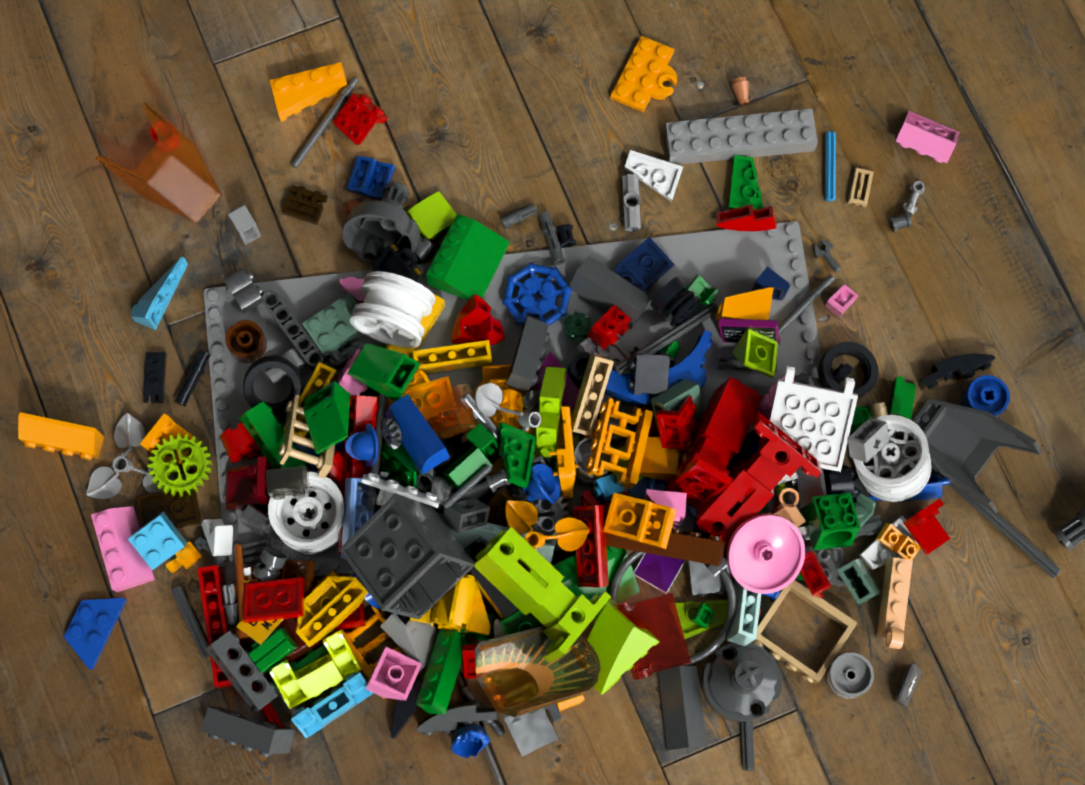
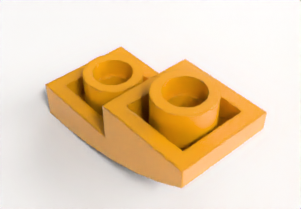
(897, 542)

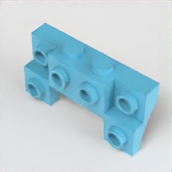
(328, 709)

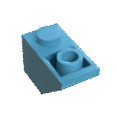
(605, 487)

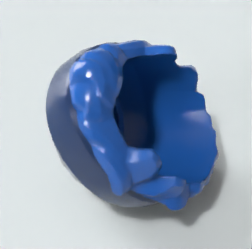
(469, 740)

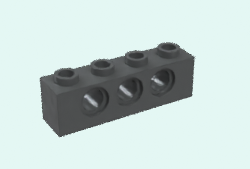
(242, 683)

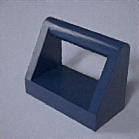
(771, 279)

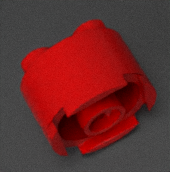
(239, 444)

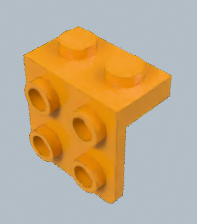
(513, 401)

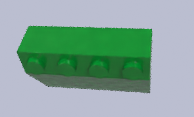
(467, 259)
(615, 556)

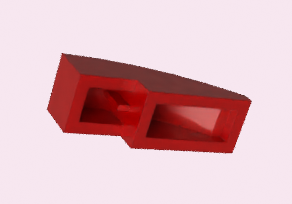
(747, 219)

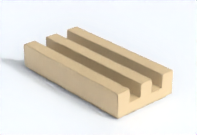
(857, 201)

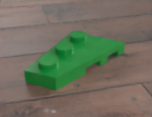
(744, 184)
(517, 454)

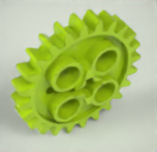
(162, 470)

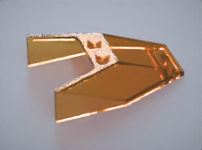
(171, 172)

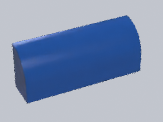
(417, 435)

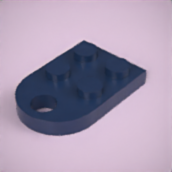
(644, 265)

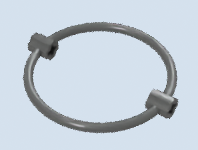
(715, 570)

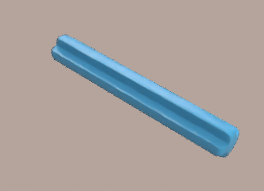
(830, 166)

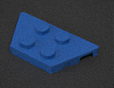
(92, 627)

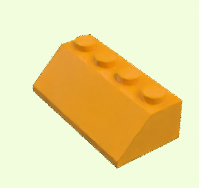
(59, 436)

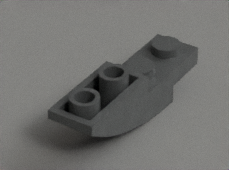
(462, 712)

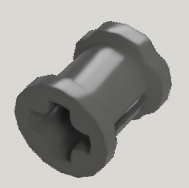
(899, 222)

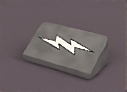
(908, 685)

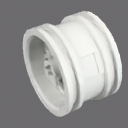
(892, 459)

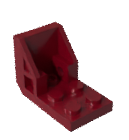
(248, 486)

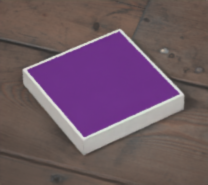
(658, 571)

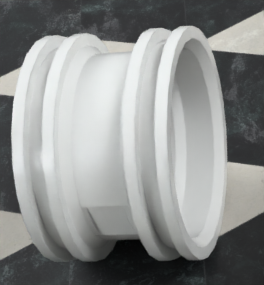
(392, 309)
(320, 539)

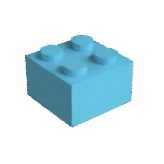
(157, 540)

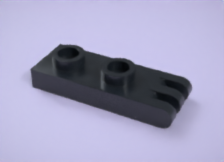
(154, 376)

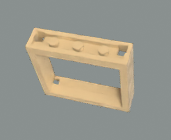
(821, 605)

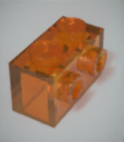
(453, 421)

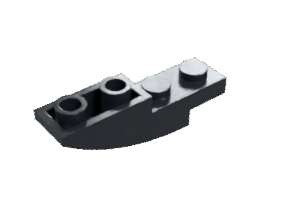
(959, 366)

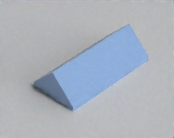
(355, 508)

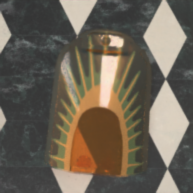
(520, 678)

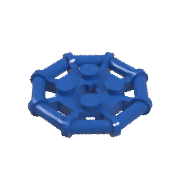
(532, 286)

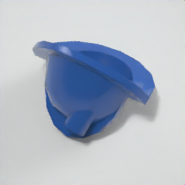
(363, 445)
(542, 484)

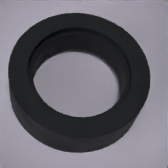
(857, 351)

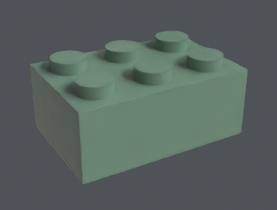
(332, 326)

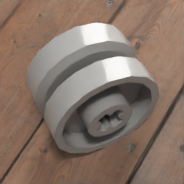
(861, 677)

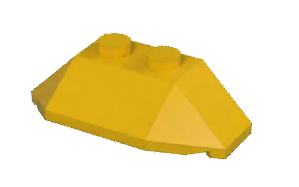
(329, 607)

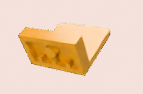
(163, 429)

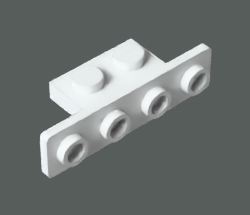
(390, 487)

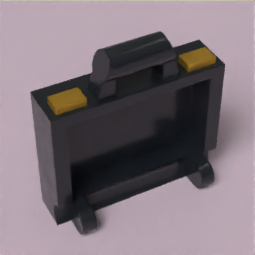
(399, 262)

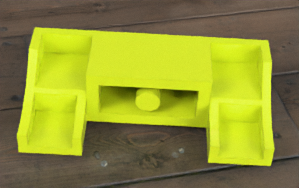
(318, 675)

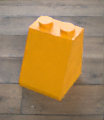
(749, 305)

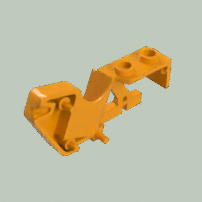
(565, 455)

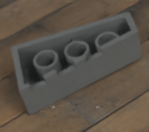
(247, 731)

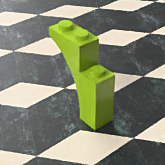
(550, 411)

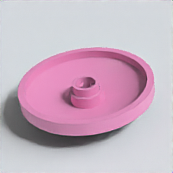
(765, 553)

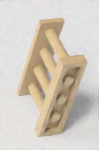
(323, 462)

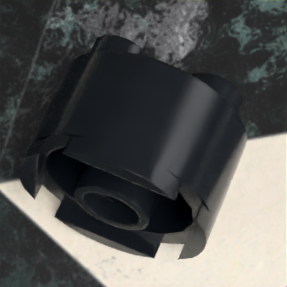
(840, 482)

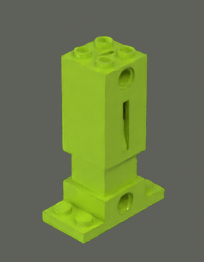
(537, 588)

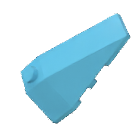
(155, 301)

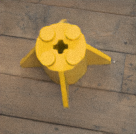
(460, 609)

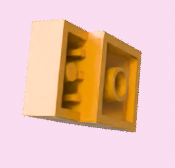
(639, 520)

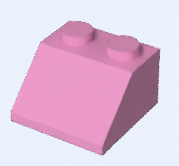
(393, 675)

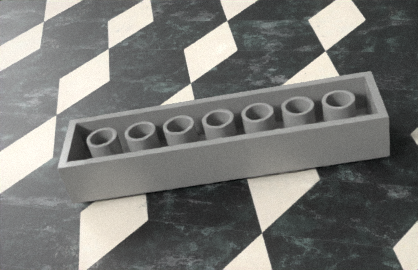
(740, 135)

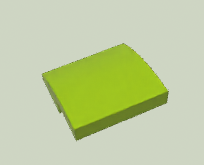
(432, 215)

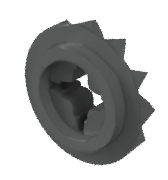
(391, 433)

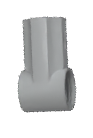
(291, 355)

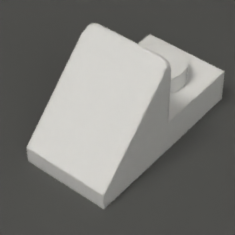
(218, 536)

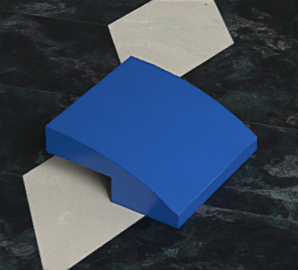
(370, 177)

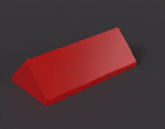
(592, 555)

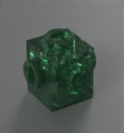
(577, 332)

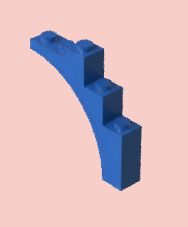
(687, 369)

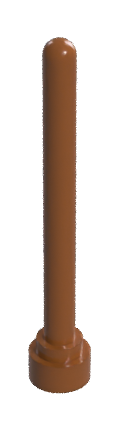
(240, 586)

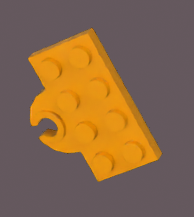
(645, 75)
(429, 396)

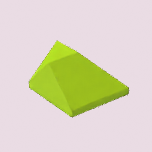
(757, 352)

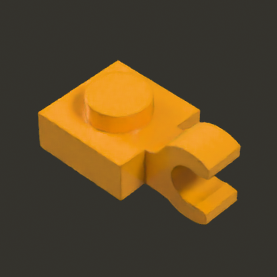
(185, 557)

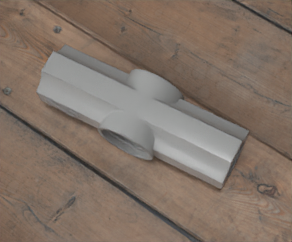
(631, 193)

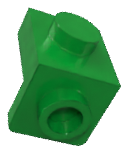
(702, 290)

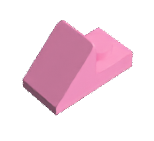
(841, 301)

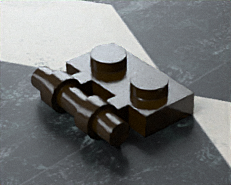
(303, 209)

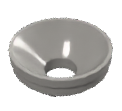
(443, 490)

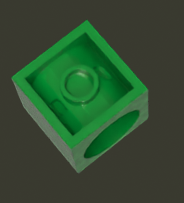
(832, 521)

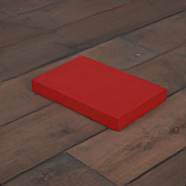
(273, 600)

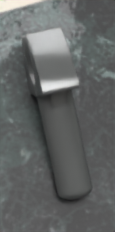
(826, 254)

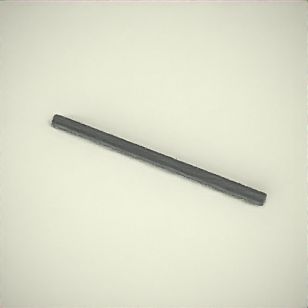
(1009, 531)

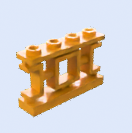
(634, 446)

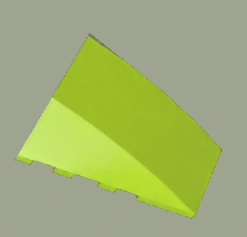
(617, 644)

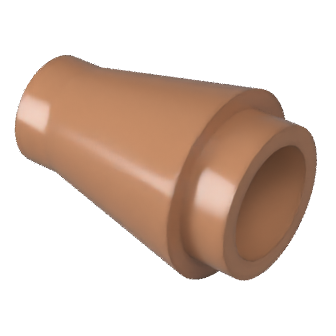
(741, 90)

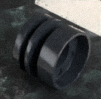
(672, 299)

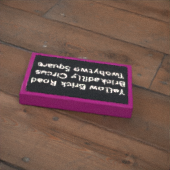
(733, 329)

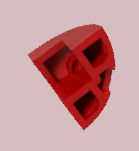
(476, 324)

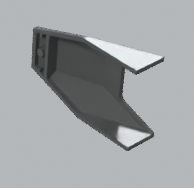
(965, 440)

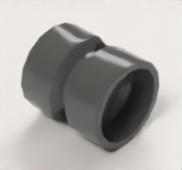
(270, 563)

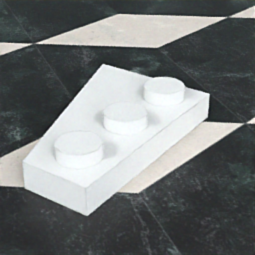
(655, 173)
(876, 552)

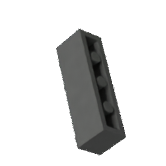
(527, 354)

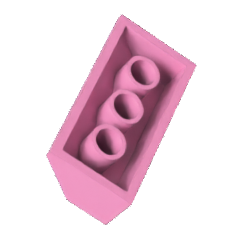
(121, 559)

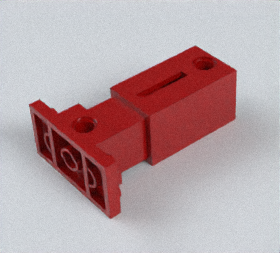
(716, 442)
(755, 480)

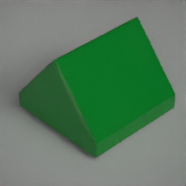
(702, 615)

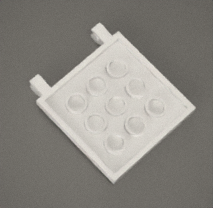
(815, 417)

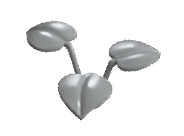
(490, 396)
(104, 481)

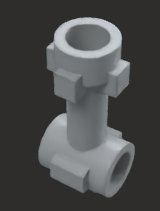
(915, 189)

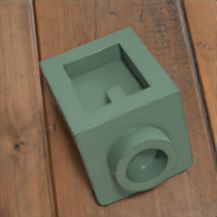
(864, 508)

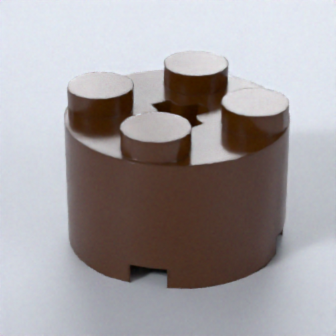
(240, 333)

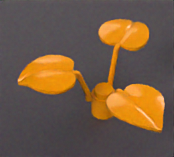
(523, 514)

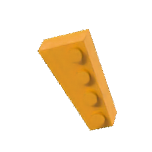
(306, 88)

